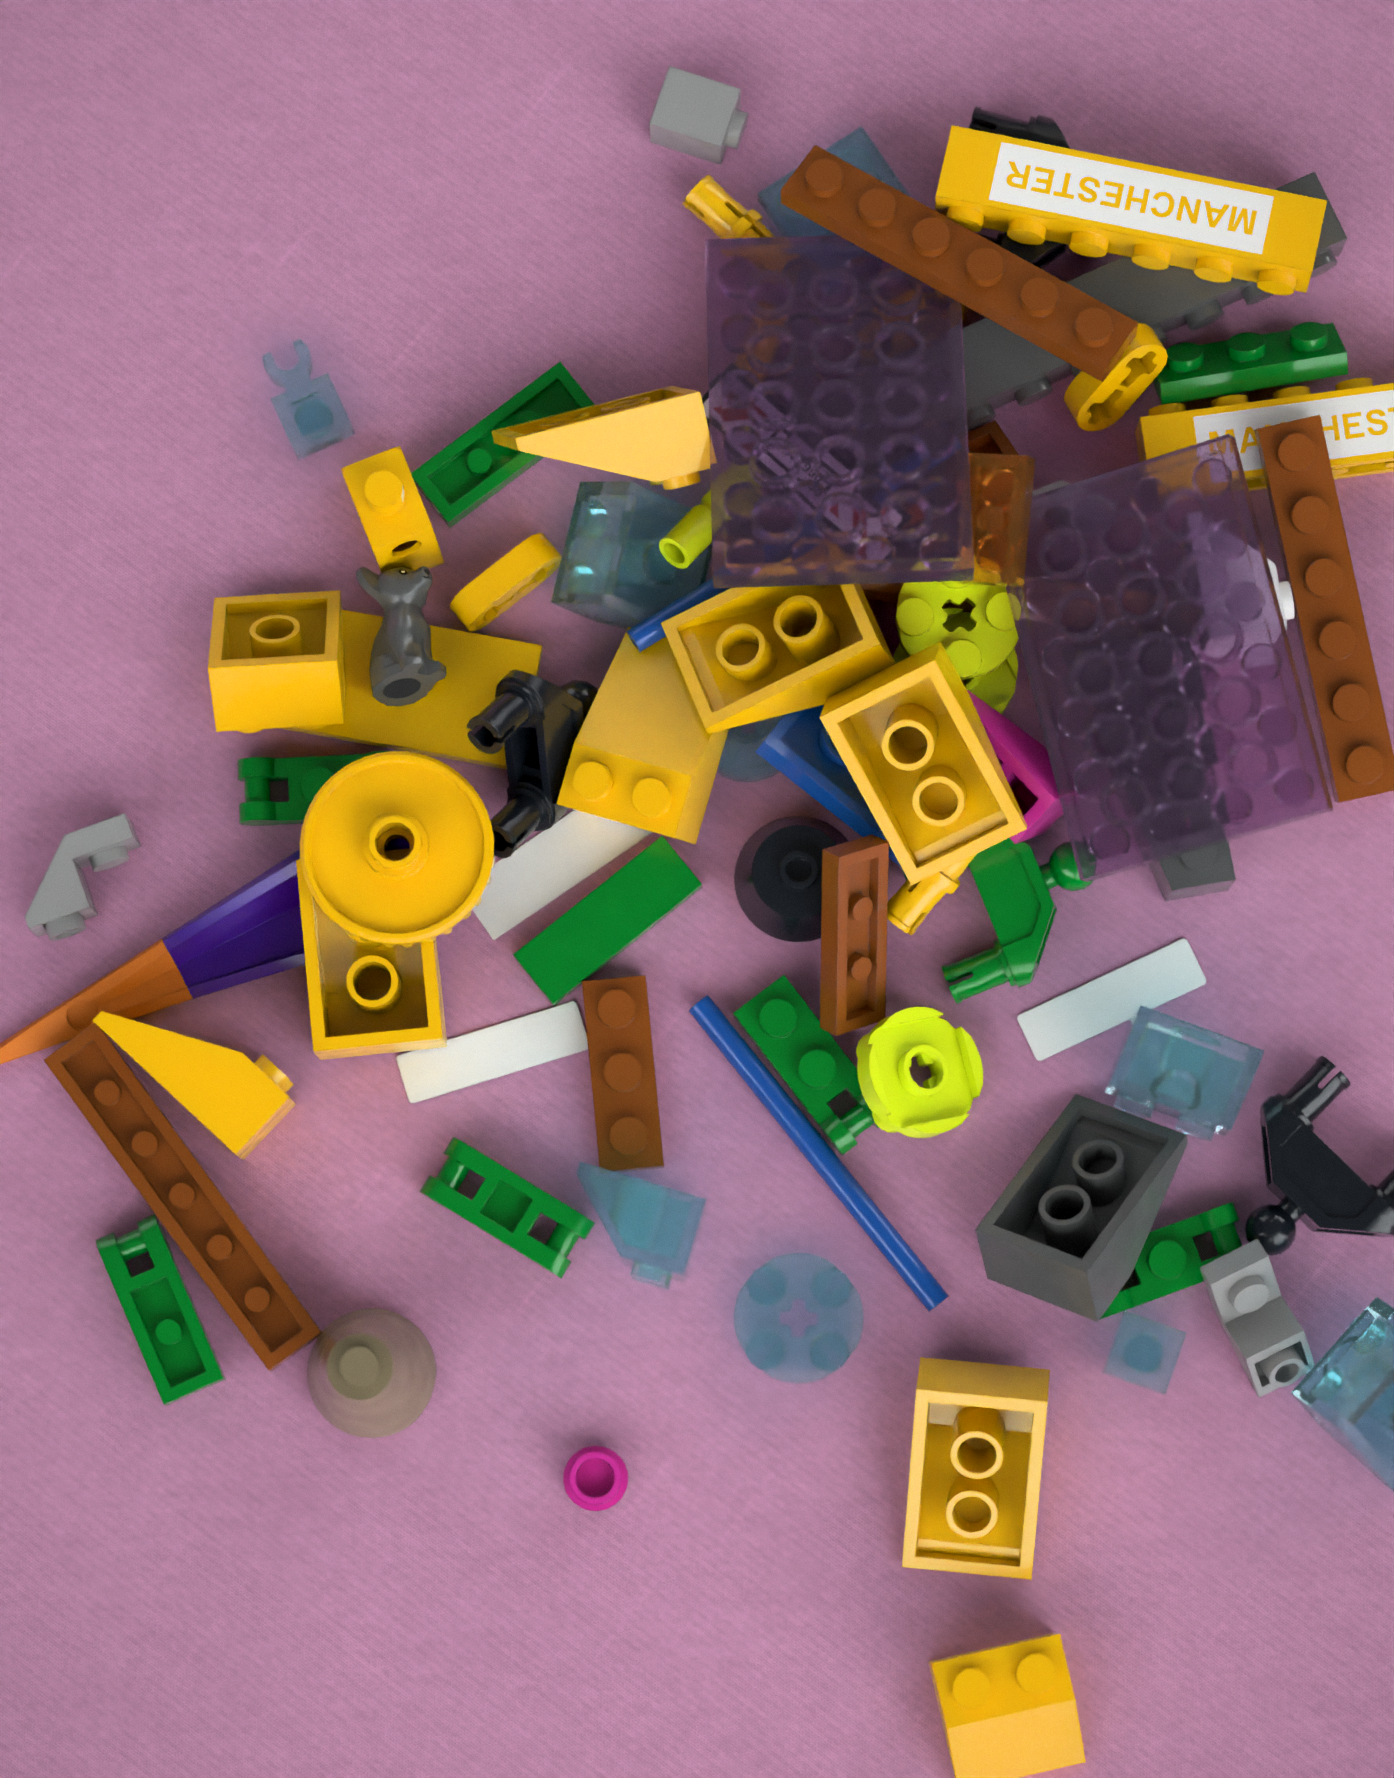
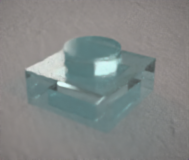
(1144, 1352)

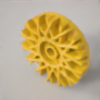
(386, 800)

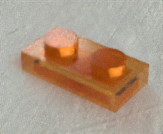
(1000, 517)

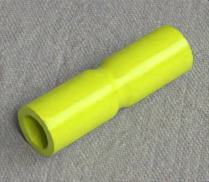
(689, 535)

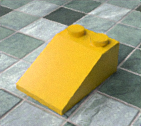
(641, 436)
(774, 650)
(644, 748)
(923, 763)
(367, 993)
(214, 1083)
(975, 1468)

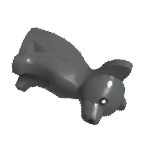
(401, 652)

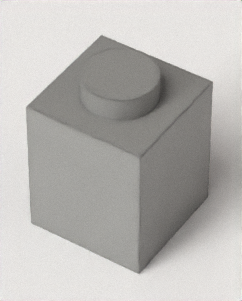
(697, 116)

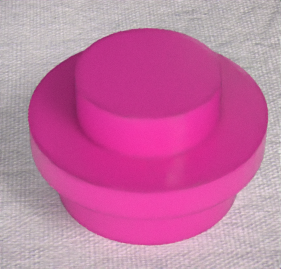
(595, 1478)

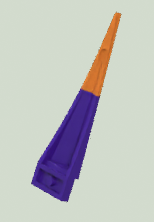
(227, 945)

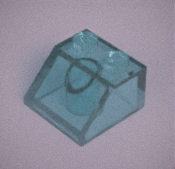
(614, 558)
(1182, 1073)
(646, 1222)
(1354, 1390)

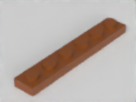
(959, 263)
(1327, 608)
(183, 1197)

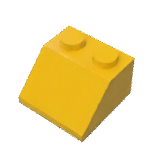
(277, 661)
(1008, 1709)

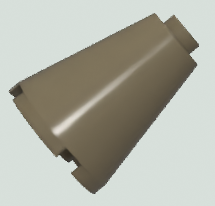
(371, 1373)

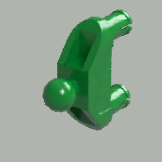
(1020, 911)

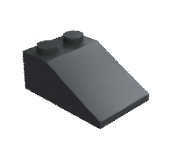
(1081, 1207)

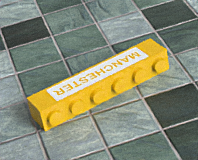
(1130, 210)
(1353, 417)

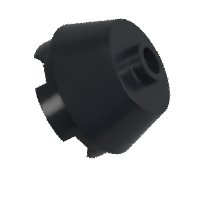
(782, 876)

